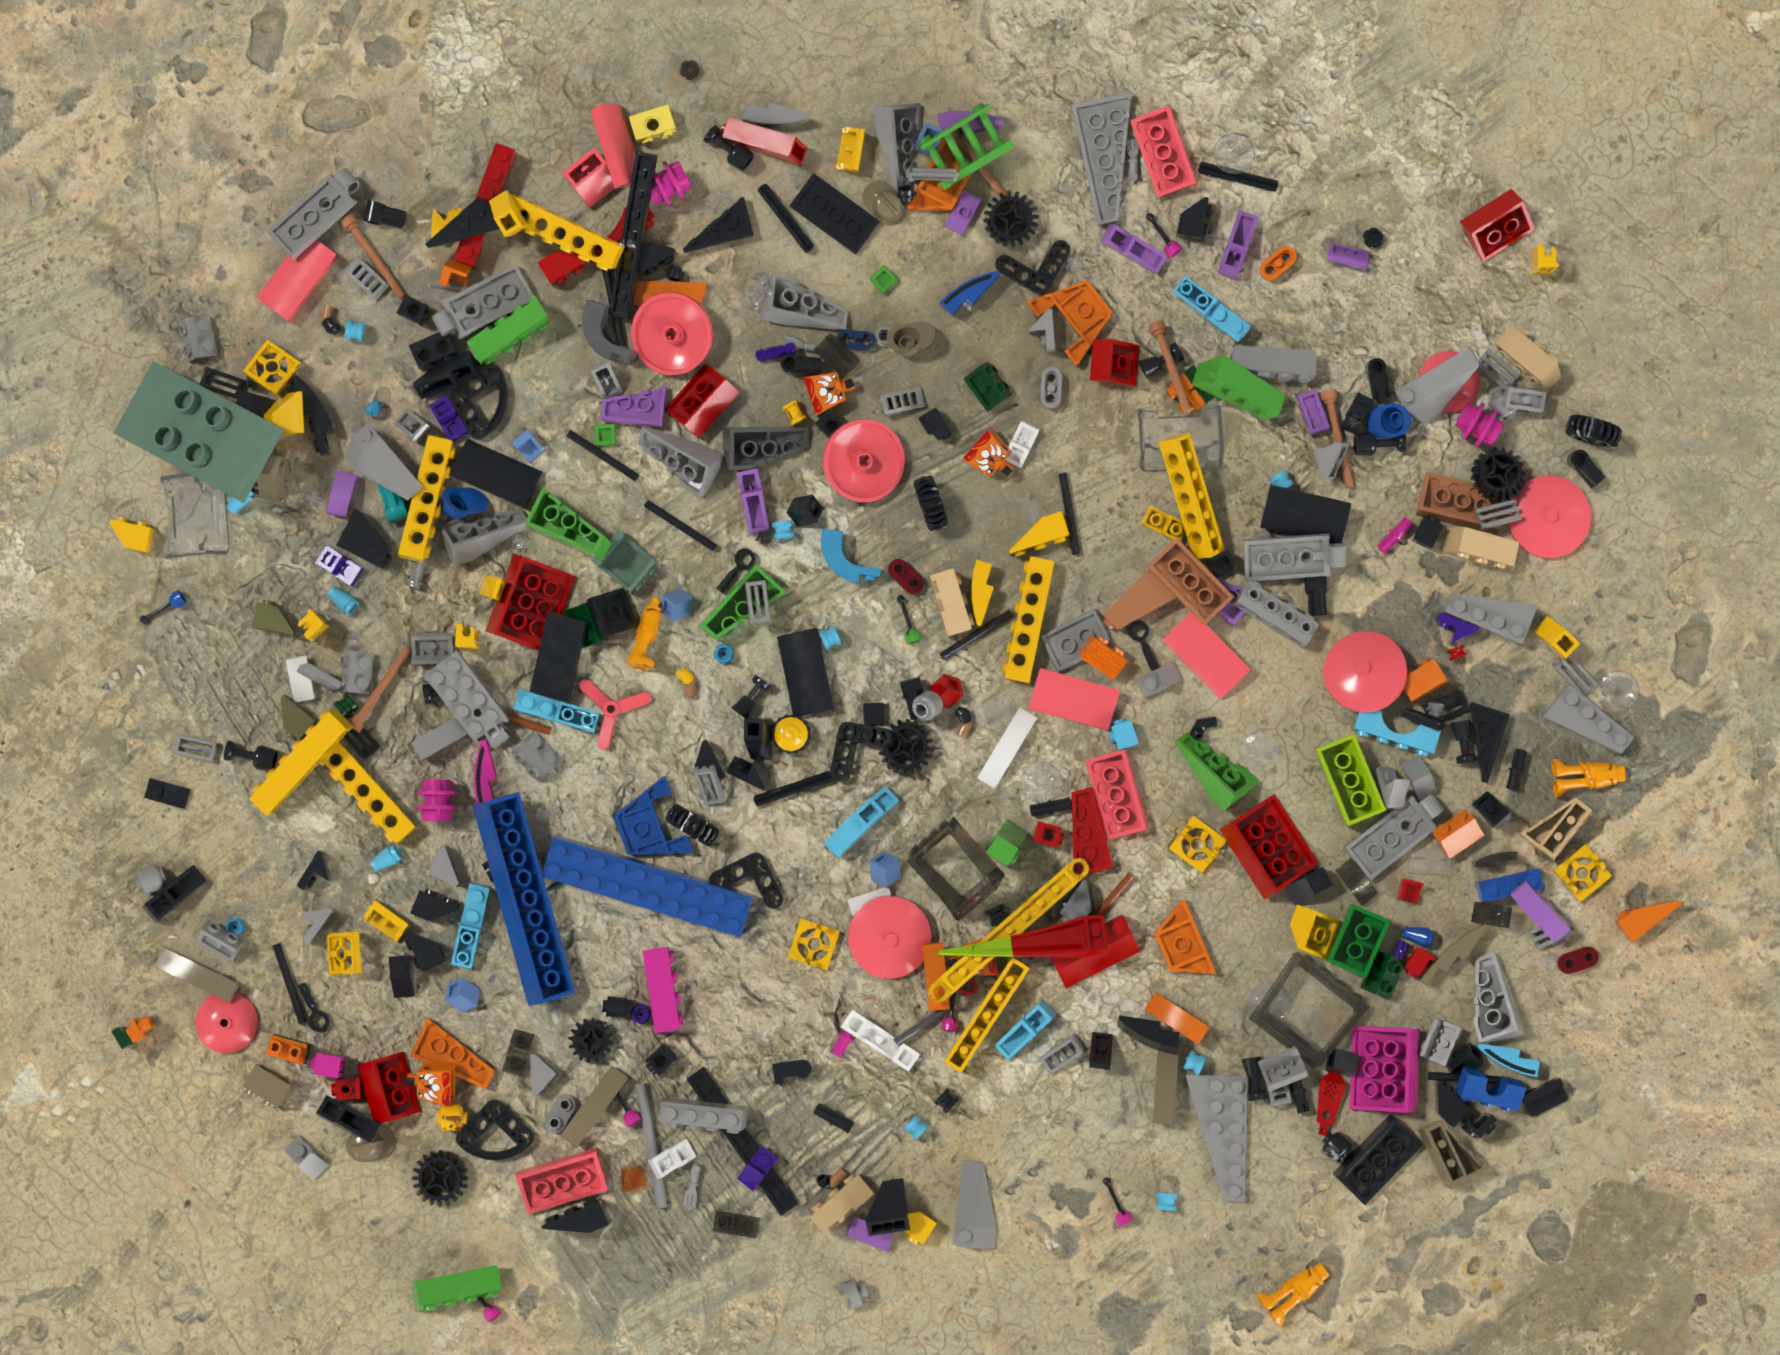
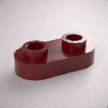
(904, 577)
(1578, 960)

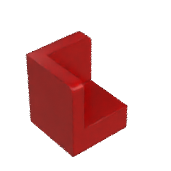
(949, 689)
(1409, 890)

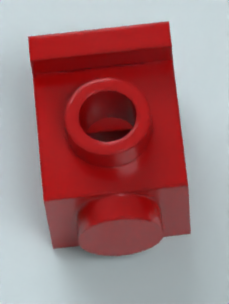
(1042, 828)
(1418, 962)
(355, 1086)

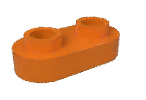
(1277, 263)

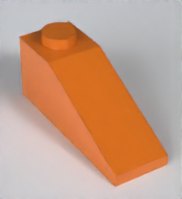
(1640, 920)

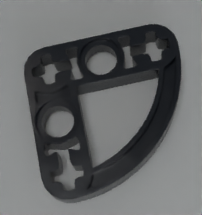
(468, 393)
(498, 1118)

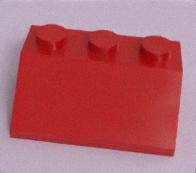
(1497, 225)
(702, 400)
(387, 1088)

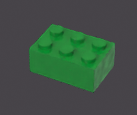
(1358, 940)

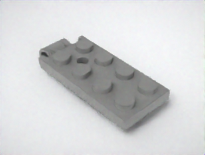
(310, 218)
(489, 298)
(1282, 557)
(464, 693)
(1388, 840)

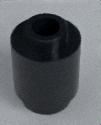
(617, 1007)

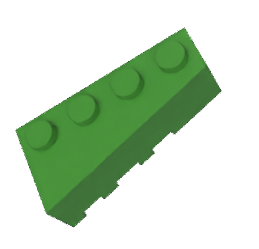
(509, 331)
(1238, 387)
(561, 524)
(734, 606)
(1007, 843)
(456, 1287)

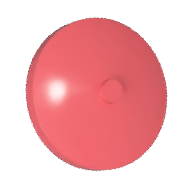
(672, 333)
(863, 460)
(1553, 517)
(1365, 672)
(888, 936)

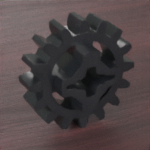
(582, 1039)

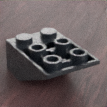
(585, 1219)

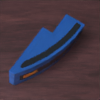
(968, 292)

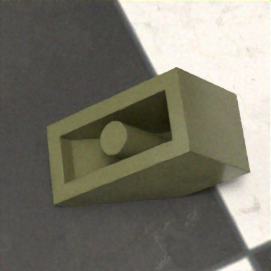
(271, 618)
(295, 719)

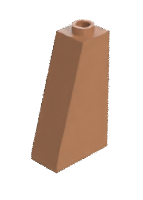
(1141, 599)

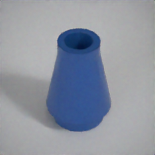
(1419, 935)

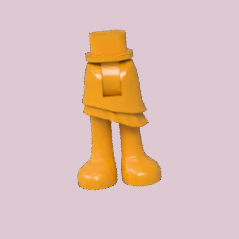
(645, 635)
(1594, 773)
(1300, 1285)

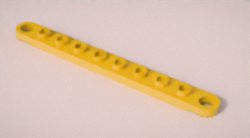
(1014, 924)

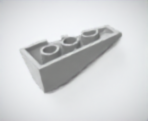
(897, 134)
(800, 306)
(1434, 390)
(689, 461)
(378, 462)
(472, 538)
(1495, 1008)
(975, 1216)

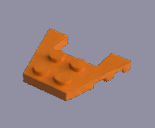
(1083, 311)

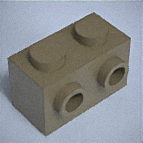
(267, 1086)

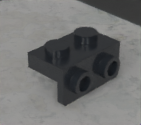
(1484, 1125)

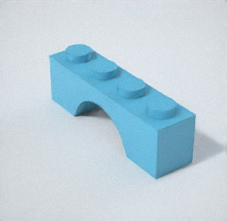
(1421, 738)

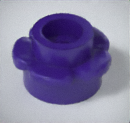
(640, 1019)

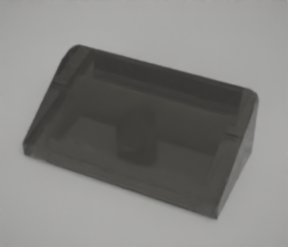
(836, 355)

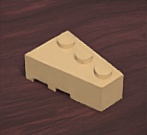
(1529, 357)
(1480, 546)
(951, 602)
(1557, 829)
(841, 1203)

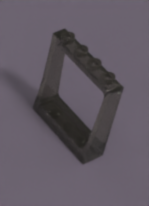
(957, 904)
(1289, 1038)

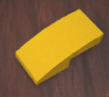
(1163, 523)

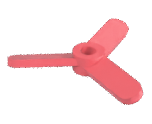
(604, 702)

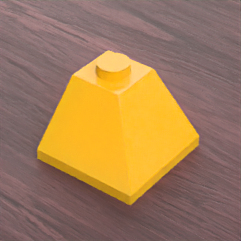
(287, 413)
(1313, 931)

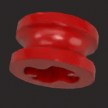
(1457, 652)
(965, 992)

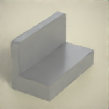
(1523, 398)

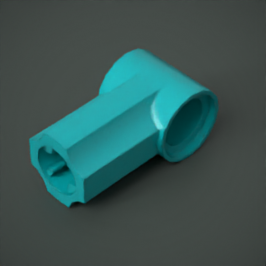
(395, 507)

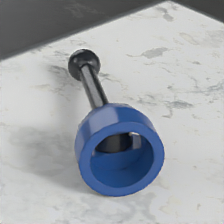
(176, 600)

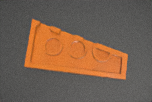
(646, 289)
(437, 1046)

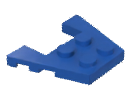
(641, 827)

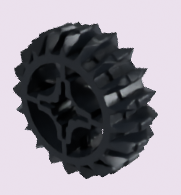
(1021, 221)
(1593, 431)
(1512, 466)
(930, 503)
(921, 737)
(692, 825)
(434, 1170)

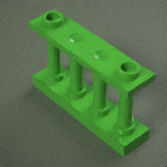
(982, 156)

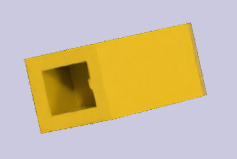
(507, 214)
(133, 536)
(1556, 637)
(920, 1227)

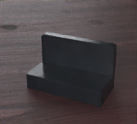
(1544, 1097)

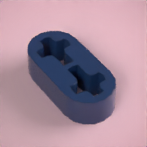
(858, 346)

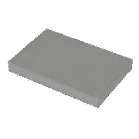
(1068, 639)

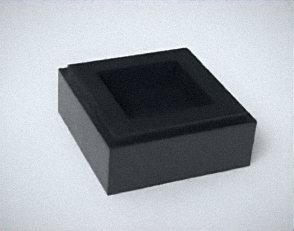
(873, 713)

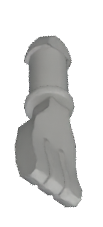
(1132, 150)
(799, 344)
(691, 1193)

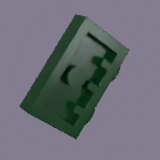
(988, 386)
(584, 613)
(1383, 975)

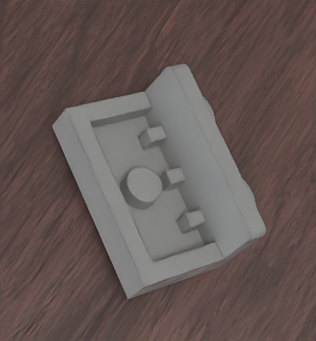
(198, 338)
(431, 648)
(356, 672)
(535, 756)
(220, 941)
(1440, 1042)
(1282, 1068)

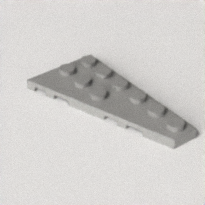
(1102, 141)
(1223, 1121)

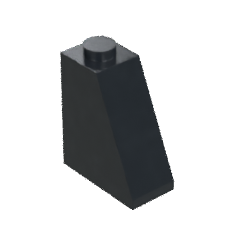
(364, 541)
(889, 1209)

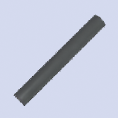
(920, 1026)

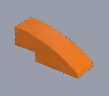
(934, 968)
(1177, 1018)

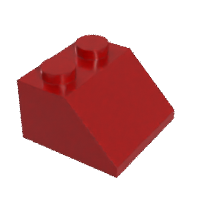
(1114, 362)

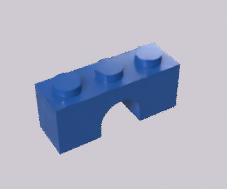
(1502, 886)
(1506, 1094)

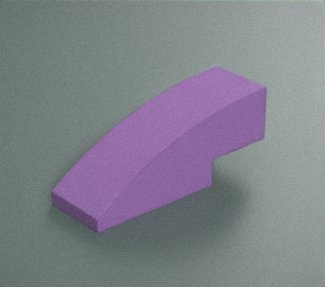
(948, 118)
(1237, 245)
(1133, 248)
(753, 500)
(1540, 911)

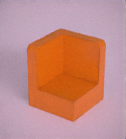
(455, 272)

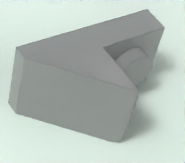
(1045, 324)
(1159, 679)
(1392, 789)
(320, 919)
(306, 1157)

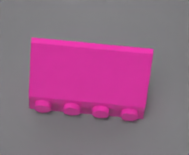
(1385, 1069)

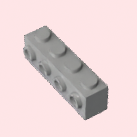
(1277, 362)
(1275, 613)
(703, 1114)

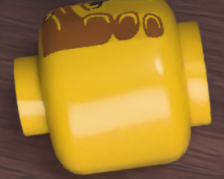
(451, 1117)

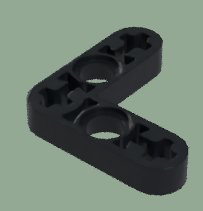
(1041, 274)
(855, 737)
(749, 870)

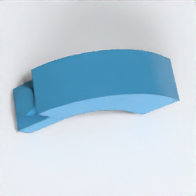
(832, 551)

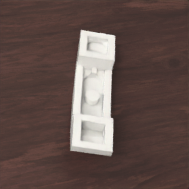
(1007, 748)
(879, 1040)

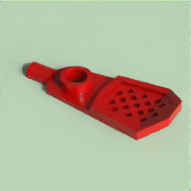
(1328, 1104)

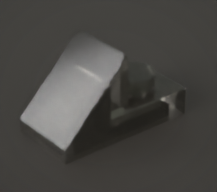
(1491, 914)

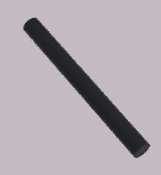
(616, 320)
(602, 455)
(1069, 513)
(680, 525)
(976, 634)
(289, 983)
(1454, 1077)

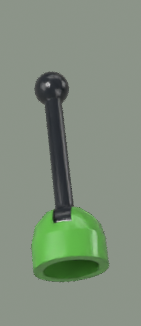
(912, 634)

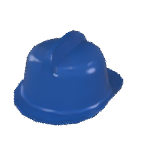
(1388, 420)
(463, 501)

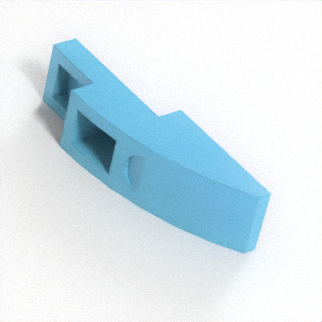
(1211, 310)
(556, 711)
(861, 821)
(471, 925)

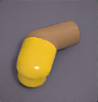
(688, 679)

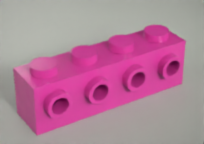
(662, 990)

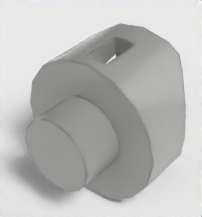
(855, 1292)

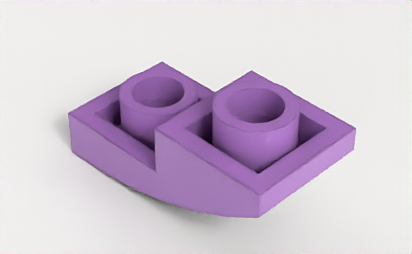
(341, 494)
(858, 1231)

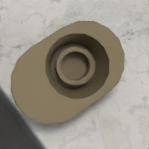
(883, 203)
(910, 338)
(379, 1147)

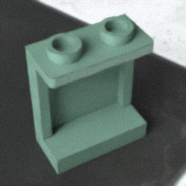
(627, 563)

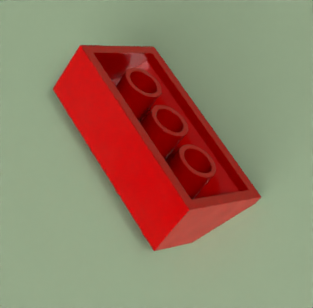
(1120, 947)

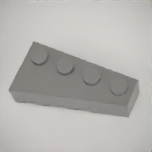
(1494, 616)
(1584, 719)

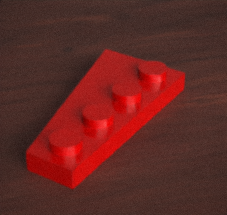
(1088, 833)

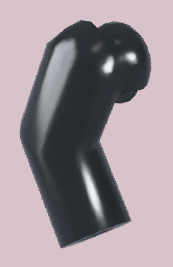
(1200, 726)

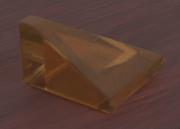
(632, 1178)

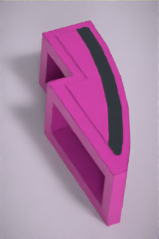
(484, 773)

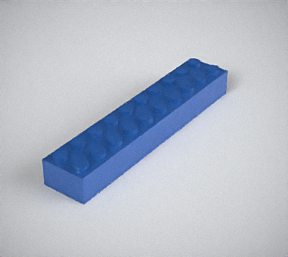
(647, 885)
(523, 899)

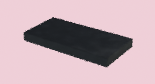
(834, 214)
(558, 656)

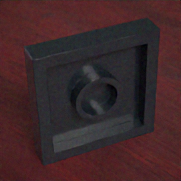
(612, 612)

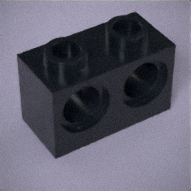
(432, 345)

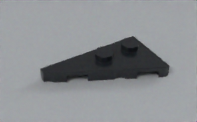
(472, 221)
(729, 227)
(1488, 733)

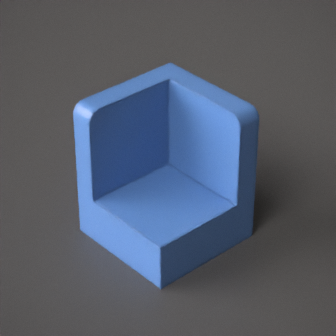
(926, 130)
(528, 446)
(677, 605)
(884, 869)
(462, 995)

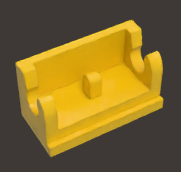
(850, 149)
(1542, 261)
(314, 623)
(465, 639)
(386, 920)

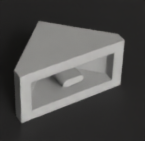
(606, 380)
(412, 425)
(1330, 459)
(1419, 777)
(444, 867)
(541, 1073)

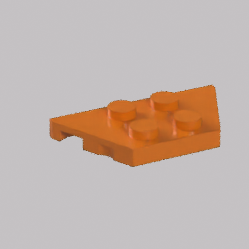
(929, 194)
(1182, 943)

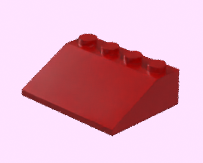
(527, 597)
(1269, 846)

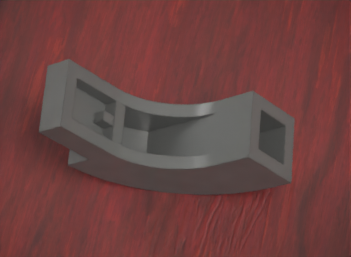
(595, 331)

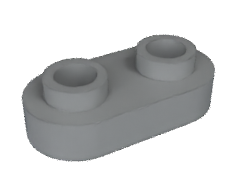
(1051, 388)
(560, 1113)

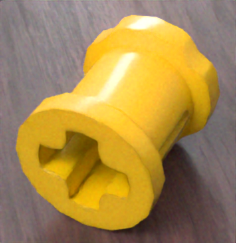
(794, 412)

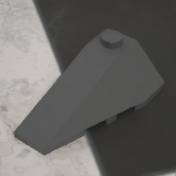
(754, 446)

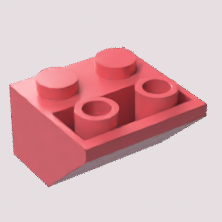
(590, 178)

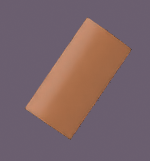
(1454, 502)
(1190, 581)

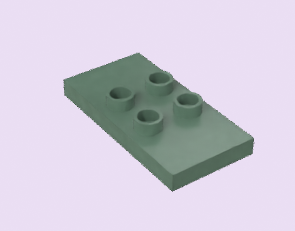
(198, 431)

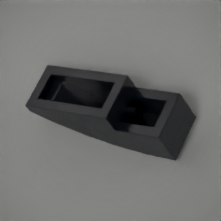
(447, 375)
(174, 893)
(1149, 1034)
(347, 1119)

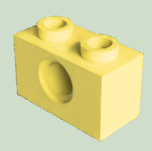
(660, 115)

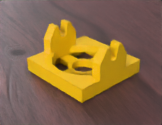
(266, 348)
(1218, 842)
(1603, 874)
(334, 953)
(795, 953)

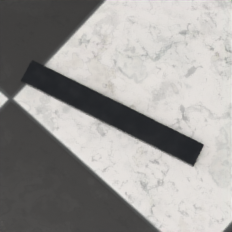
(633, 234)
(744, 1144)

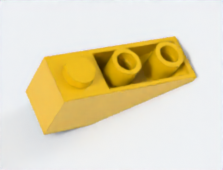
(1046, 530)

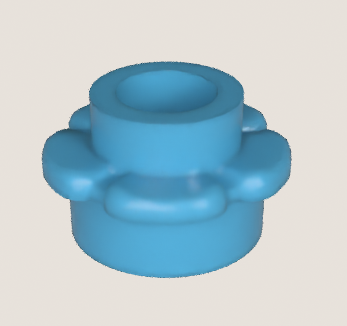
(373, 408)
(723, 648)
(238, 922)

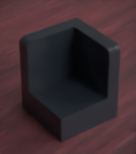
(805, 510)
(1222, 564)
(1342, 1062)

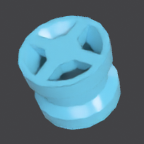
(354, 330)
(1282, 480)
(783, 530)
(829, 637)
(1194, 1062)
(916, 1127)
(1166, 1201)

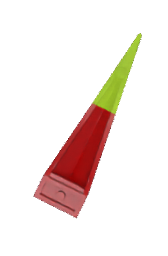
(1068, 939)

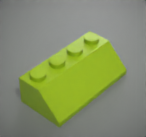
(1349, 780)

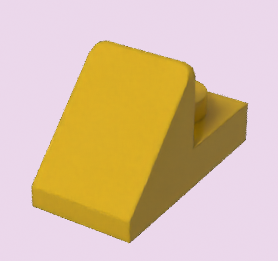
(438, 222)

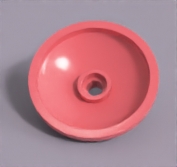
(1467, 392)
(241, 1025)

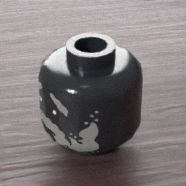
(1337, 1147)

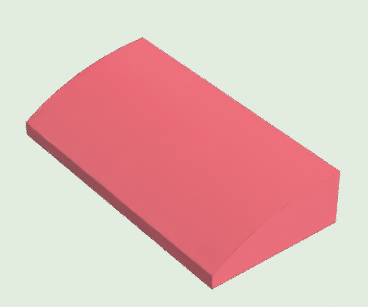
(615, 142)
(1164, 152)
(296, 280)
(1206, 655)
(1074, 699)
(1117, 794)
(561, 1180)

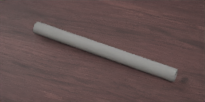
(650, 1142)

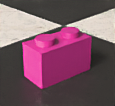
(328, 1064)

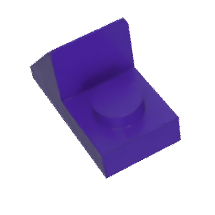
(1461, 628)
(757, 1168)

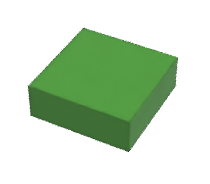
(883, 279)
(605, 434)

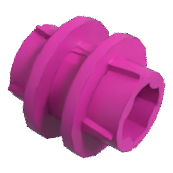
(668, 183)
(1479, 424)
(437, 800)

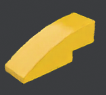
(492, 588)
(980, 590)

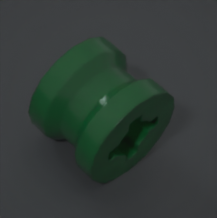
(346, 705)

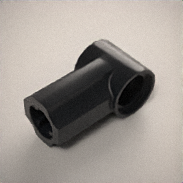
(379, 213)
(803, 366)
(1377, 381)
(1587, 469)
(1316, 592)
(911, 689)

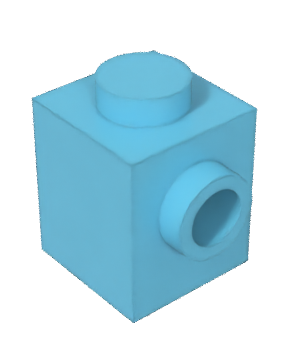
(1123, 734)

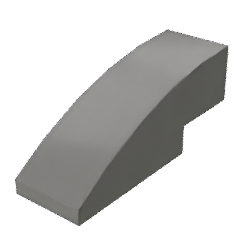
(773, 116)
(439, 739)

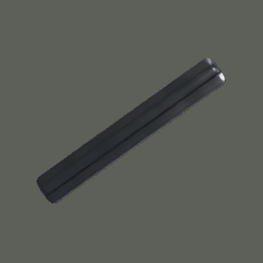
(1243, 177)
(785, 218)
(792, 788)

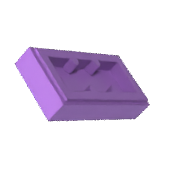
(963, 212)
(1348, 255)
(1313, 412)

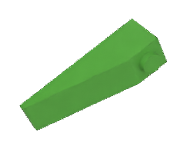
(1219, 777)

